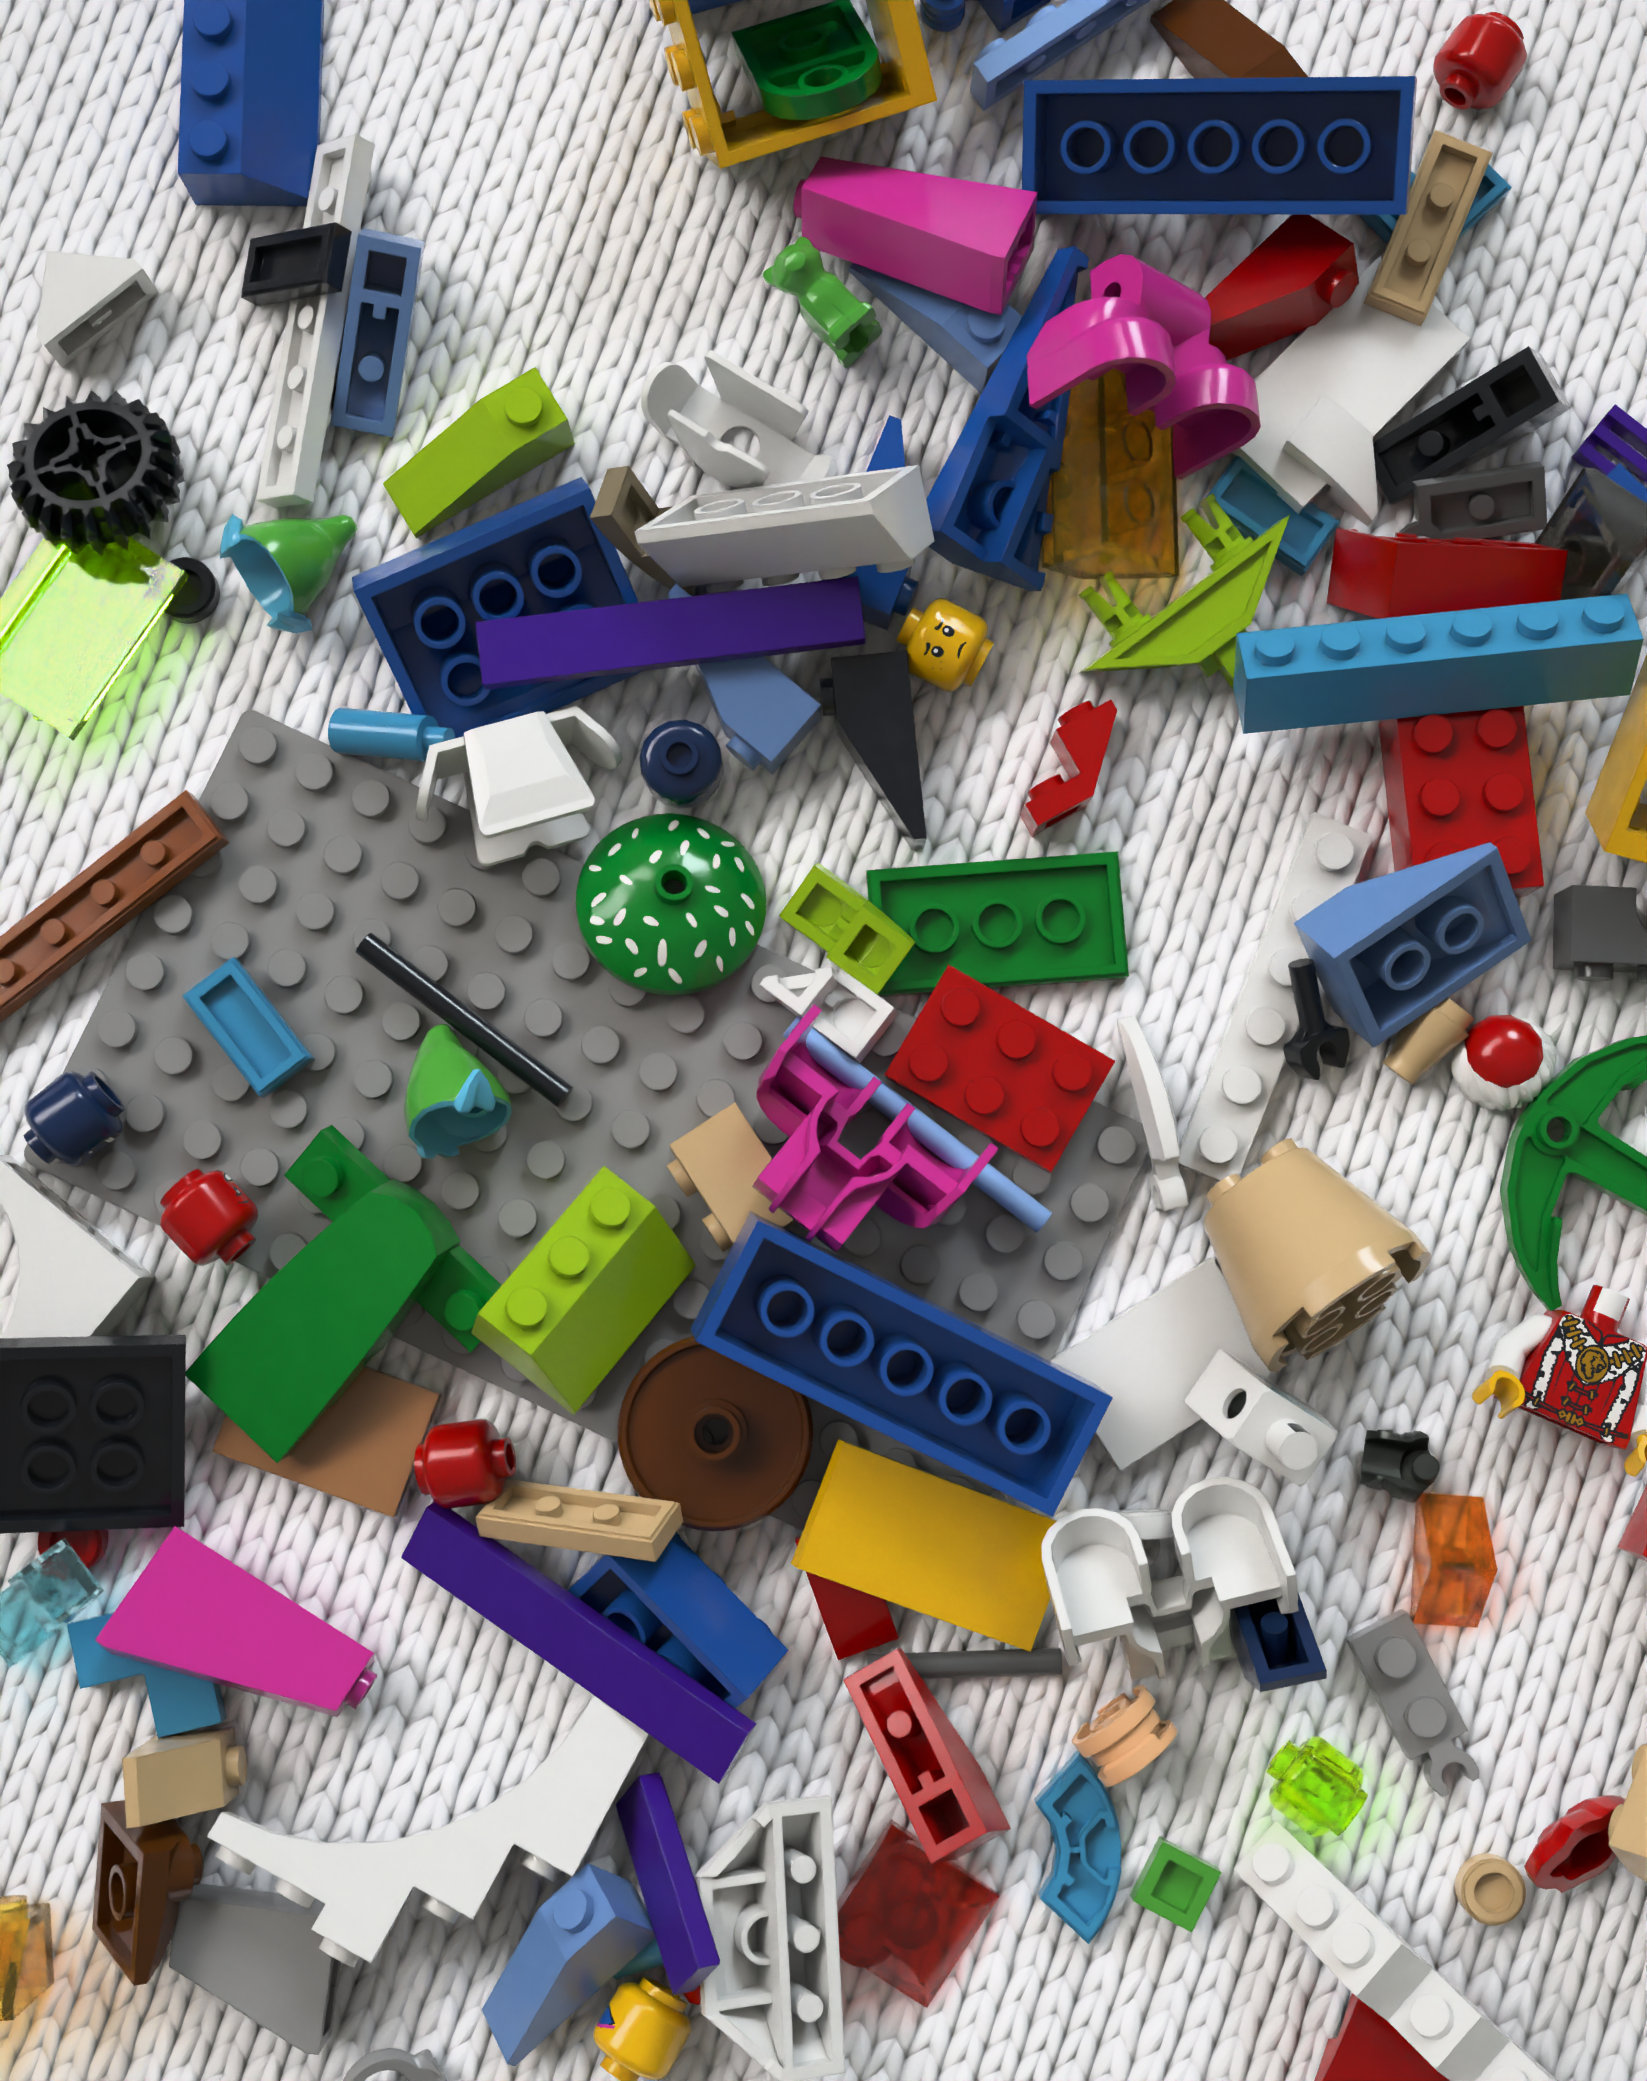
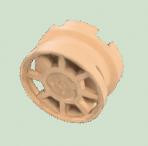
(1124, 1736)

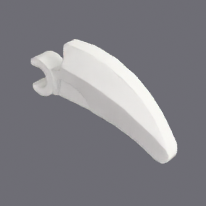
(1156, 1116)

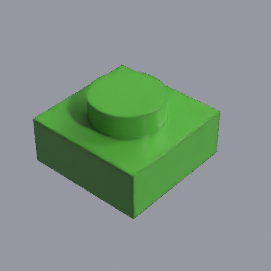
(1175, 1884)

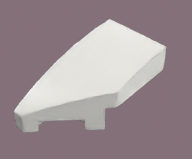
(1340, 454)
(850, 1011)

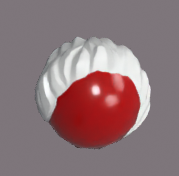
(1503, 1062)

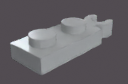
(1412, 1695)

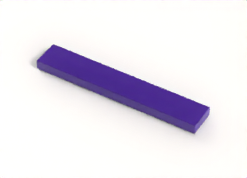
(670, 633)
(579, 1641)

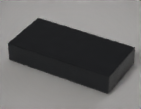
(296, 264)

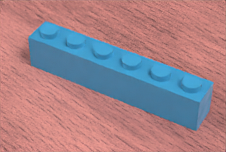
(1436, 663)

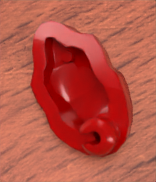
(1574, 1846)

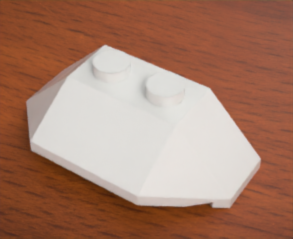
(777, 1940)

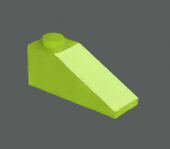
(481, 452)

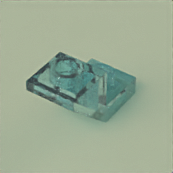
(43, 1601)

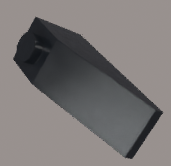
(1469, 424)
(878, 730)

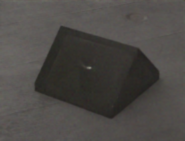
(1603, 535)

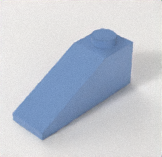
(377, 331)
(957, 332)
(757, 707)
(565, 1958)

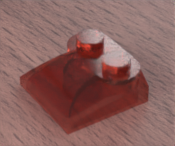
(909, 1915)

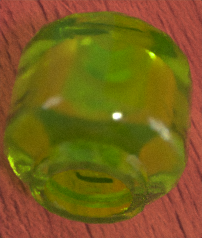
(1316, 1786)

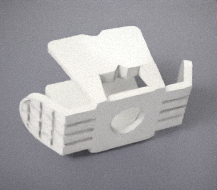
(700, 420)
(522, 780)

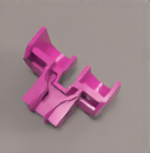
(1160, 341)
(822, 1180)

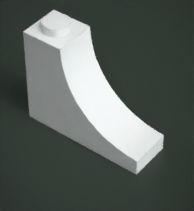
(68, 1269)

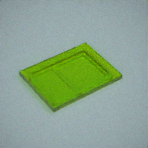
(77, 625)

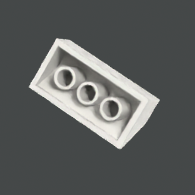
(793, 530)

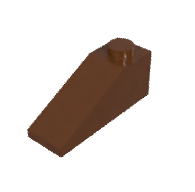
(1221, 42)

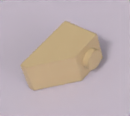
(182, 1775)

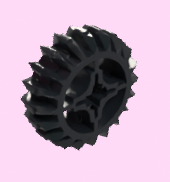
(57, 478)

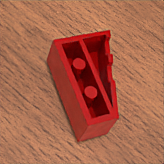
(1439, 575)

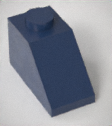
(1274, 1646)

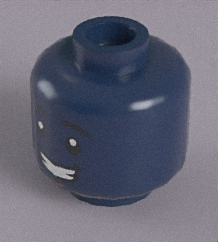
(681, 763)
(73, 1118)

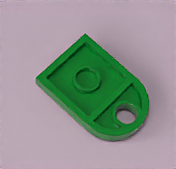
(810, 61)

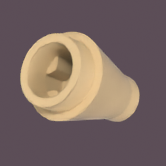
(1428, 1040)

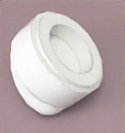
(1151, 1527)

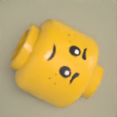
(945, 644)

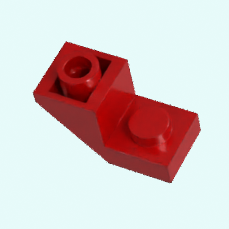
(1081, 750)

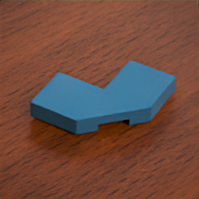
(176, 1699)

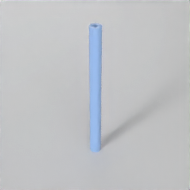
(925, 1130)

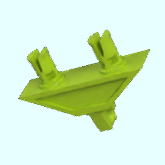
(1203, 620)

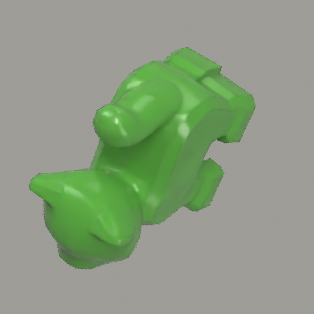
(824, 301)

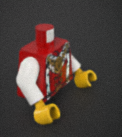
(1576, 1374)

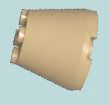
(1306, 1253)

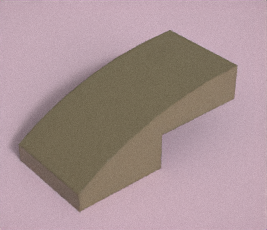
(622, 509)

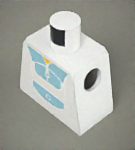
(1272, 1424)

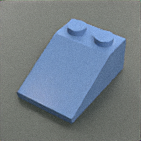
(1412, 938)

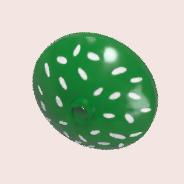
(663, 938)

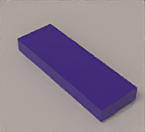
(667, 1884)

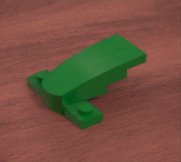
(338, 1298)

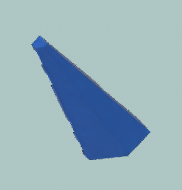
(996, 481)

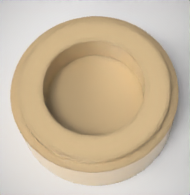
(1490, 1889)

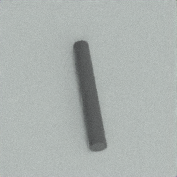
(983, 1663)

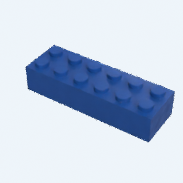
(1220, 145)
(900, 1364)

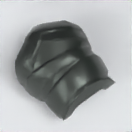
(1398, 1463)

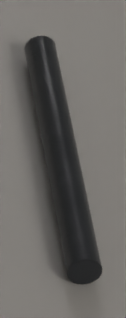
(464, 1019)

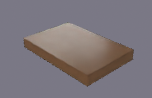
(357, 1447)

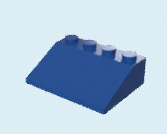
(507, 566)

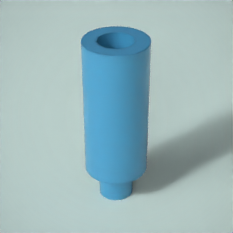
(385, 734)

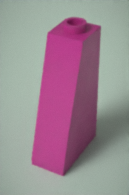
(921, 228)
(229, 1628)

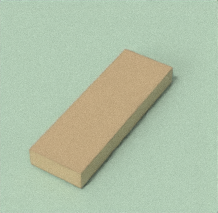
(1428, 233)
(581, 1520)

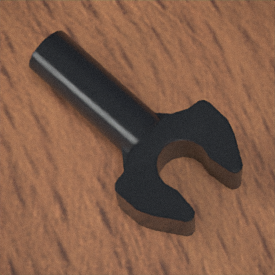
(1314, 1030)

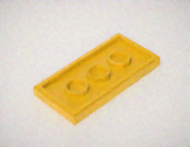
(927, 1545)

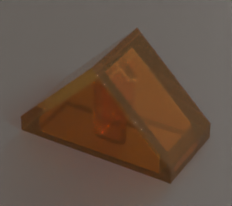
(1451, 1560)

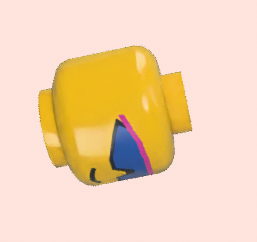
(642, 2030)

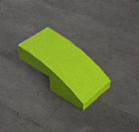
(847, 927)

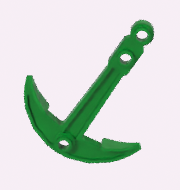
(1538, 1166)

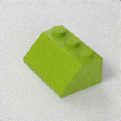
(585, 1291)

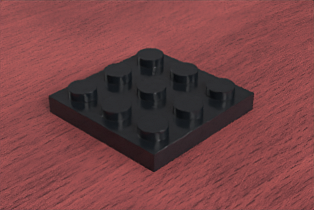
(92, 1433)

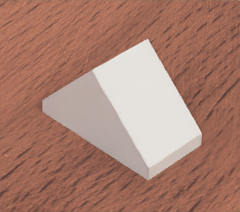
(86, 299)

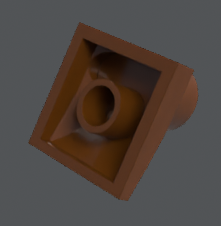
(140, 1888)

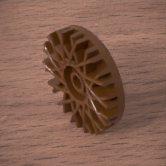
(722, 1482)

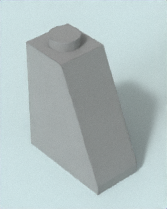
(260, 1960)

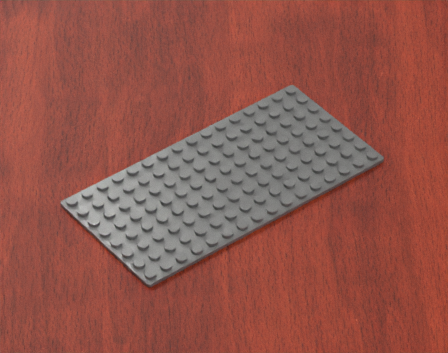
(337, 853)

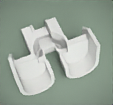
(1227, 1560)

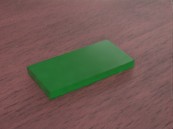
(1006, 921)

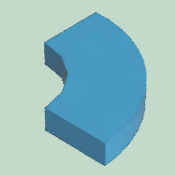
(1086, 1847)

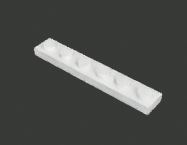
(314, 335)
(1266, 1010)

